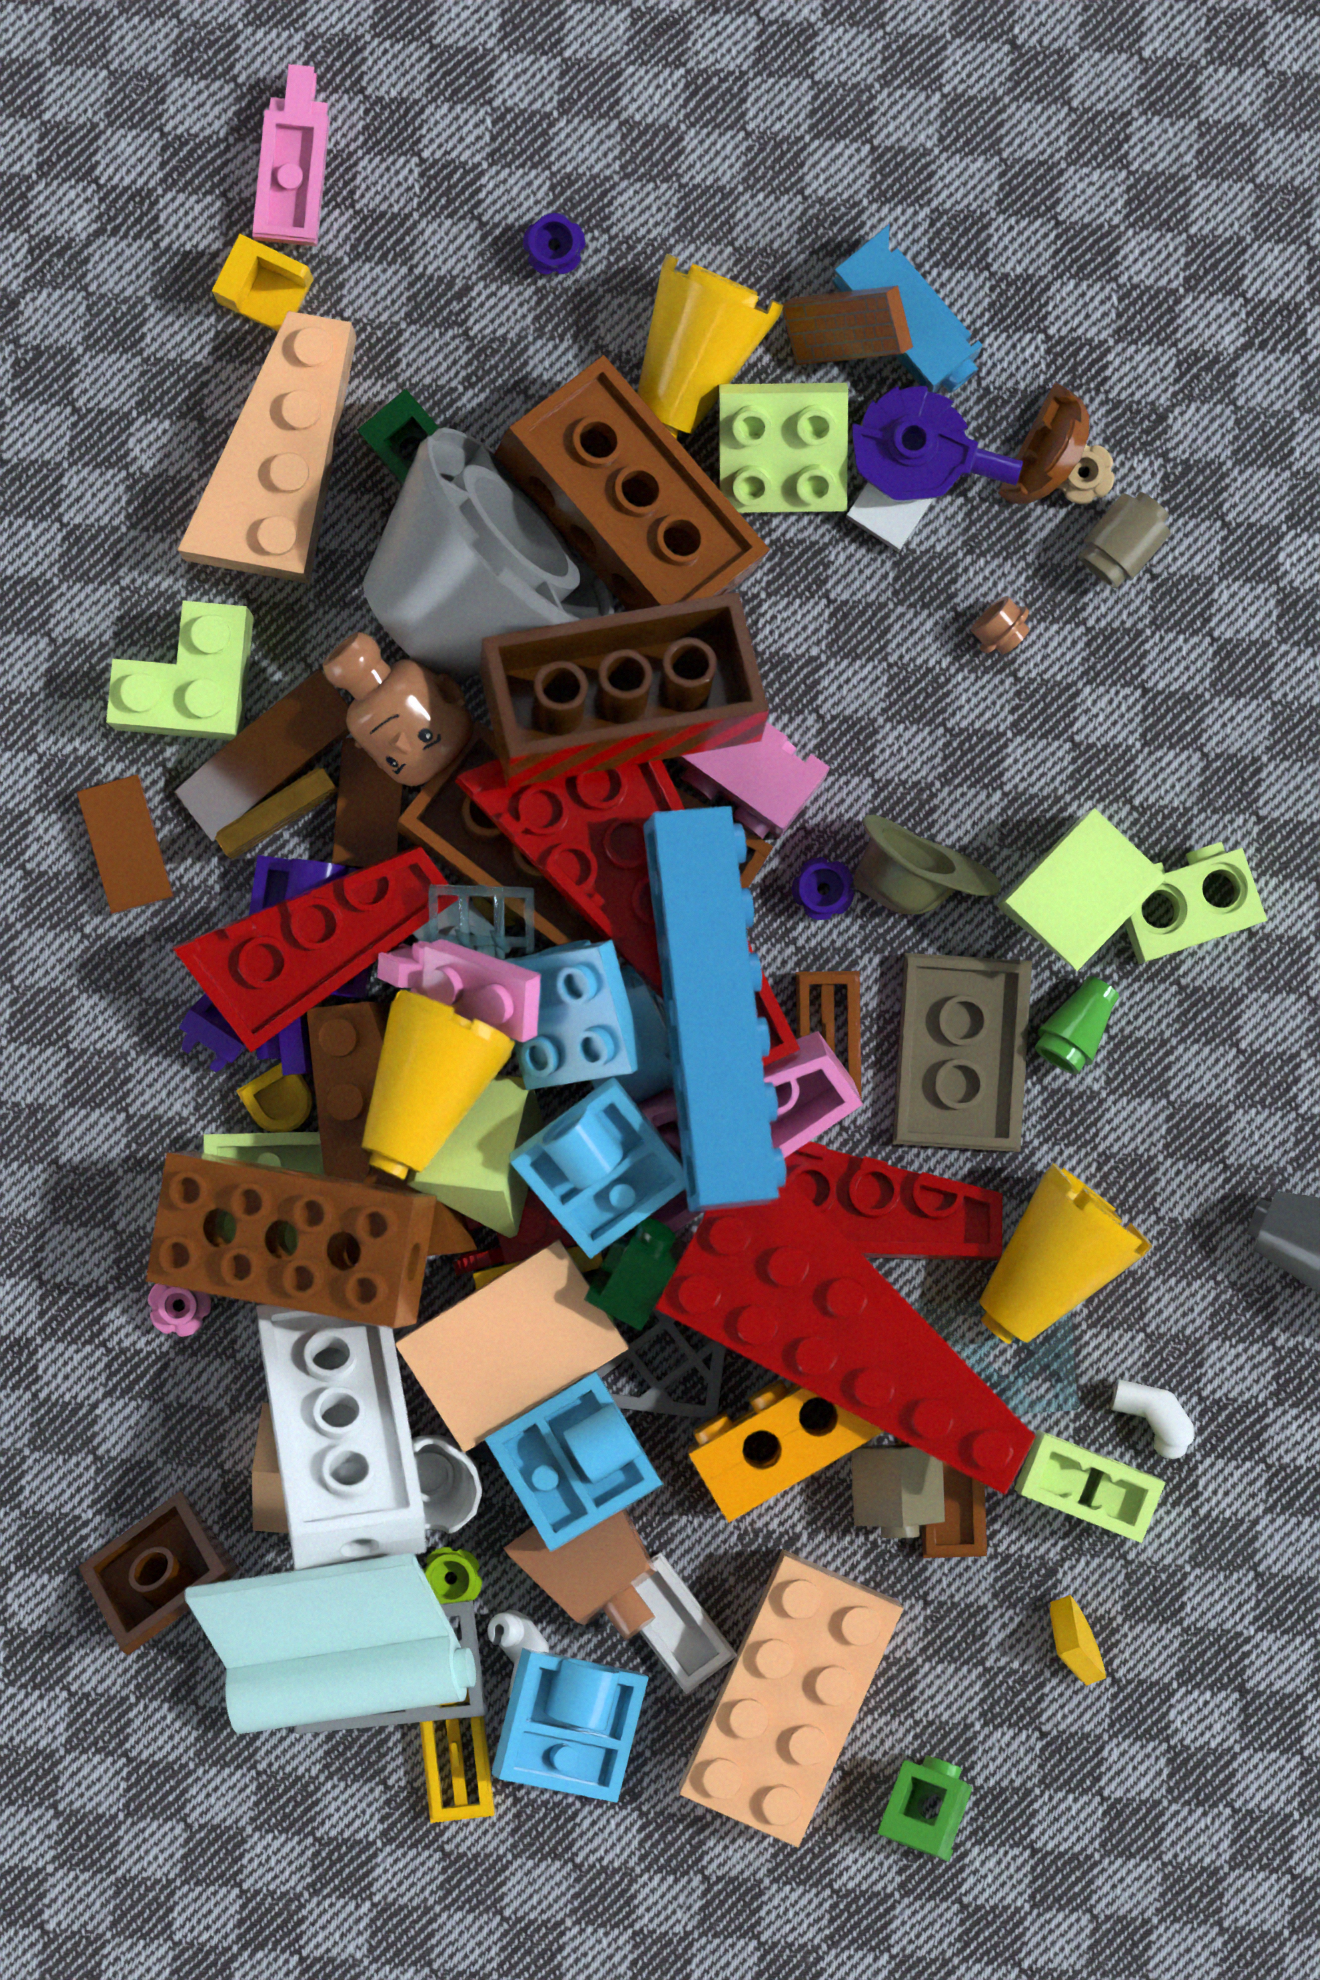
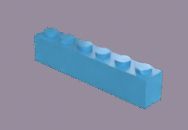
(712, 1009)

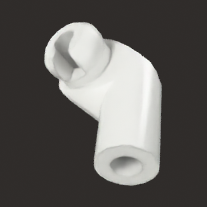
(1163, 1412)
(512, 1633)

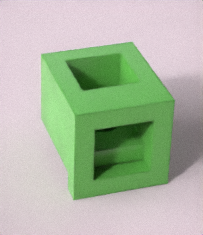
(904, 1815)

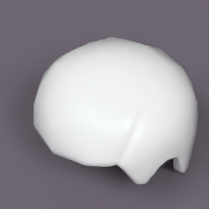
(447, 1482)

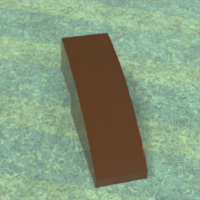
(267, 755)

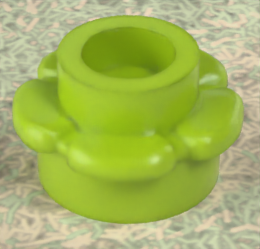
(463, 1565)

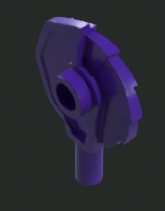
(918, 448)

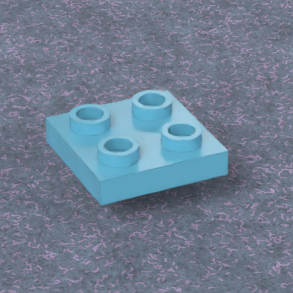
(582, 1017)
(600, 1167)
(574, 1461)
(569, 1725)

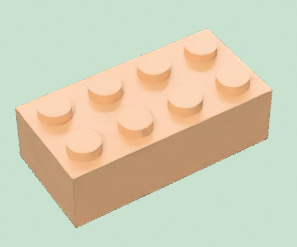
(790, 1698)

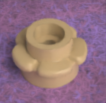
(1099, 482)

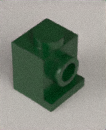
(392, 428)
(636, 1272)

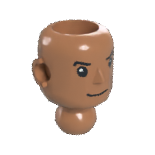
(400, 711)

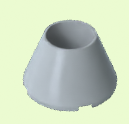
(472, 560)

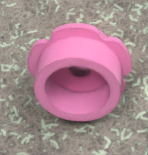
(169, 1320)

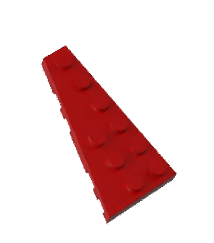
(592, 849)
(817, 1312)

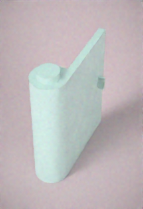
(332, 1643)

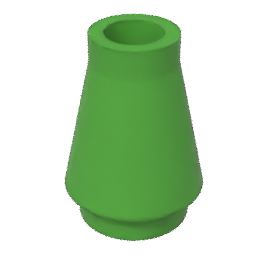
(1076, 1028)

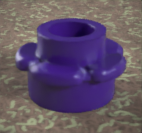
(548, 228)
(820, 871)

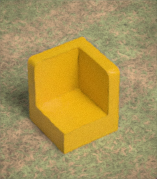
(261, 283)

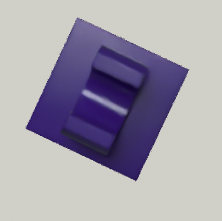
(208, 1026)
(290, 1046)

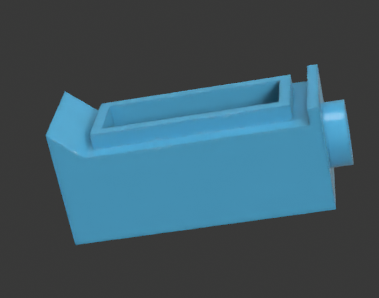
(939, 339)

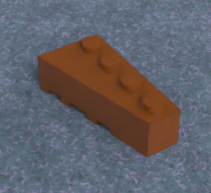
(345, 1063)

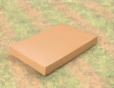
(510, 1345)

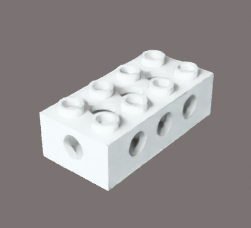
(340, 1438)

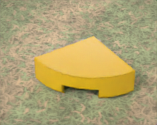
(1076, 1641)

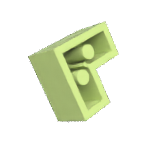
(198, 694)

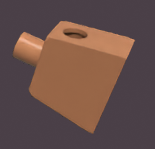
(592, 1572)

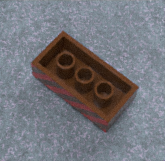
(623, 689)

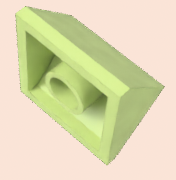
(1082, 889)
(474, 1163)

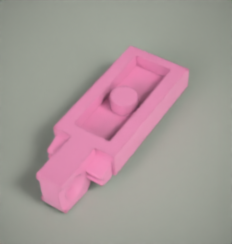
(292, 163)
(469, 983)

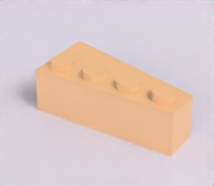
(277, 465)

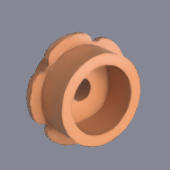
(1001, 626)

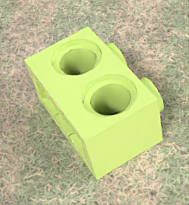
(1194, 918)
(1089, 1486)

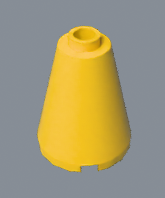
(696, 340)
(427, 1081)
(1057, 1257)

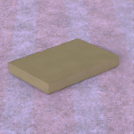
(962, 1052)

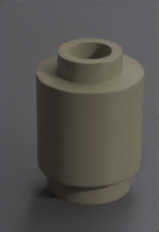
(1125, 539)

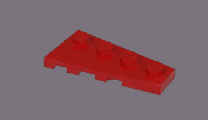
(301, 950)
(898, 1210)

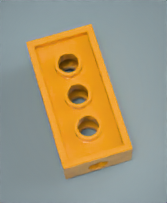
(745, 1483)

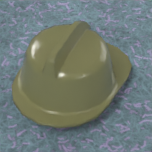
(914, 872)

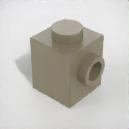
(896, 1489)

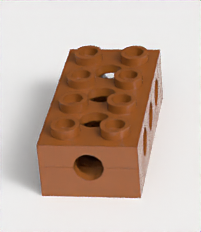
(633, 461)
(257, 1265)

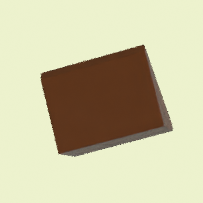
(146, 1571)

